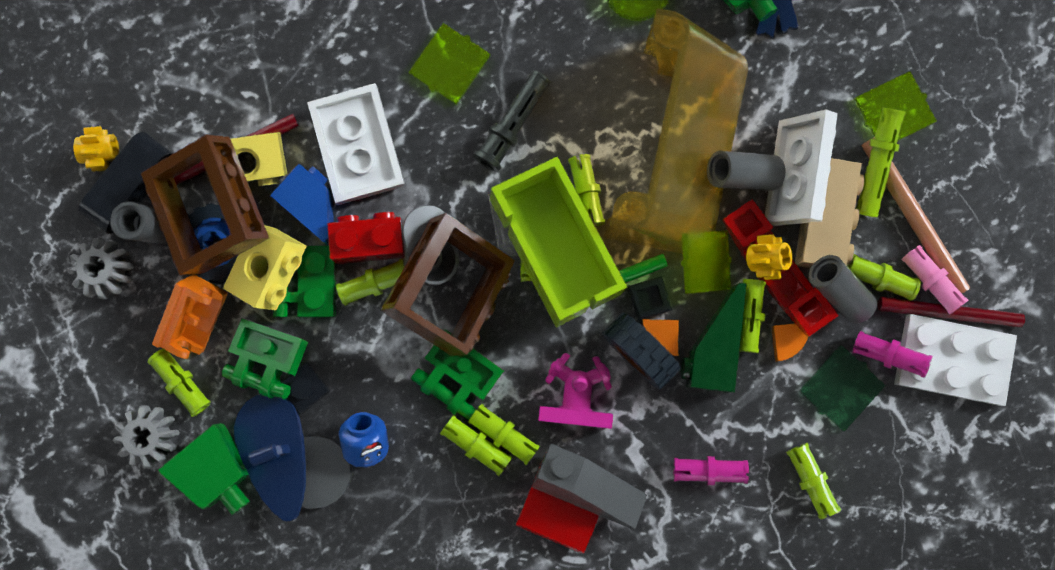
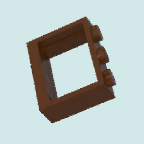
(232, 195)
(481, 304)

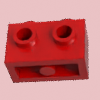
(366, 240)

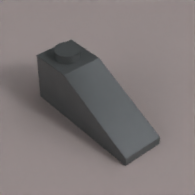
(589, 487)

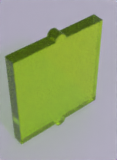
(449, 63)
(898, 94)
(706, 261)

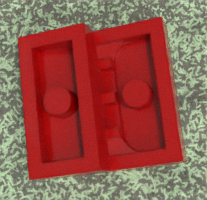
(557, 520)

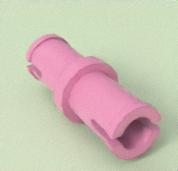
(934, 279)

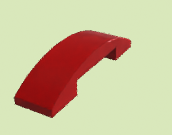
(793, 291)

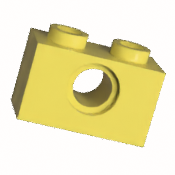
(268, 155)
(251, 279)

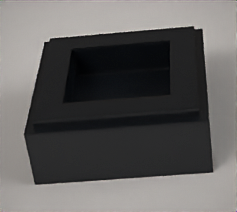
(649, 298)

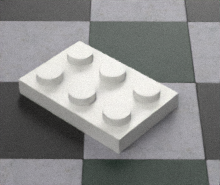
(356, 144)
(806, 150)
(965, 360)

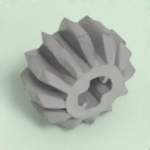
(107, 279)
(134, 432)

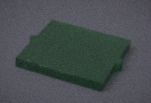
(842, 388)

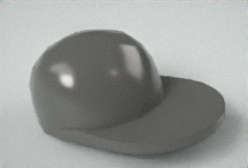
(412, 230)

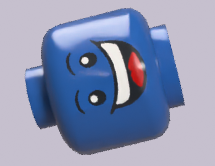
(363, 439)

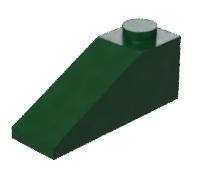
(716, 352)

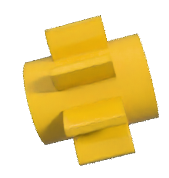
(96, 148)
(769, 257)

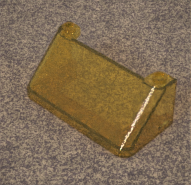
(696, 124)

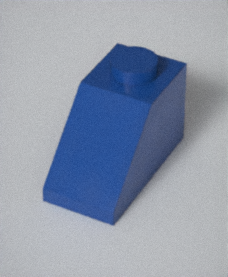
(307, 199)

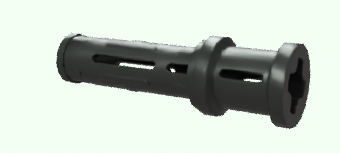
(504, 134)

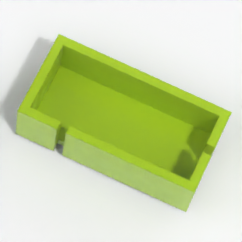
(557, 241)

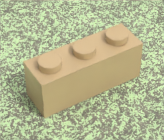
(839, 217)

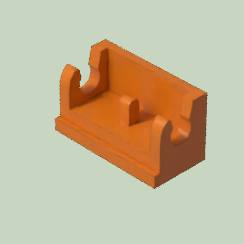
(189, 316)

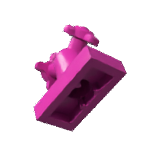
(577, 395)

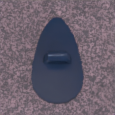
(273, 453)

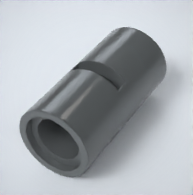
(745, 170)
(137, 223)
(842, 289)

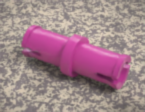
(892, 354)
(711, 470)

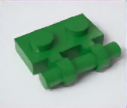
(315, 286)
(268, 347)
(470, 370)

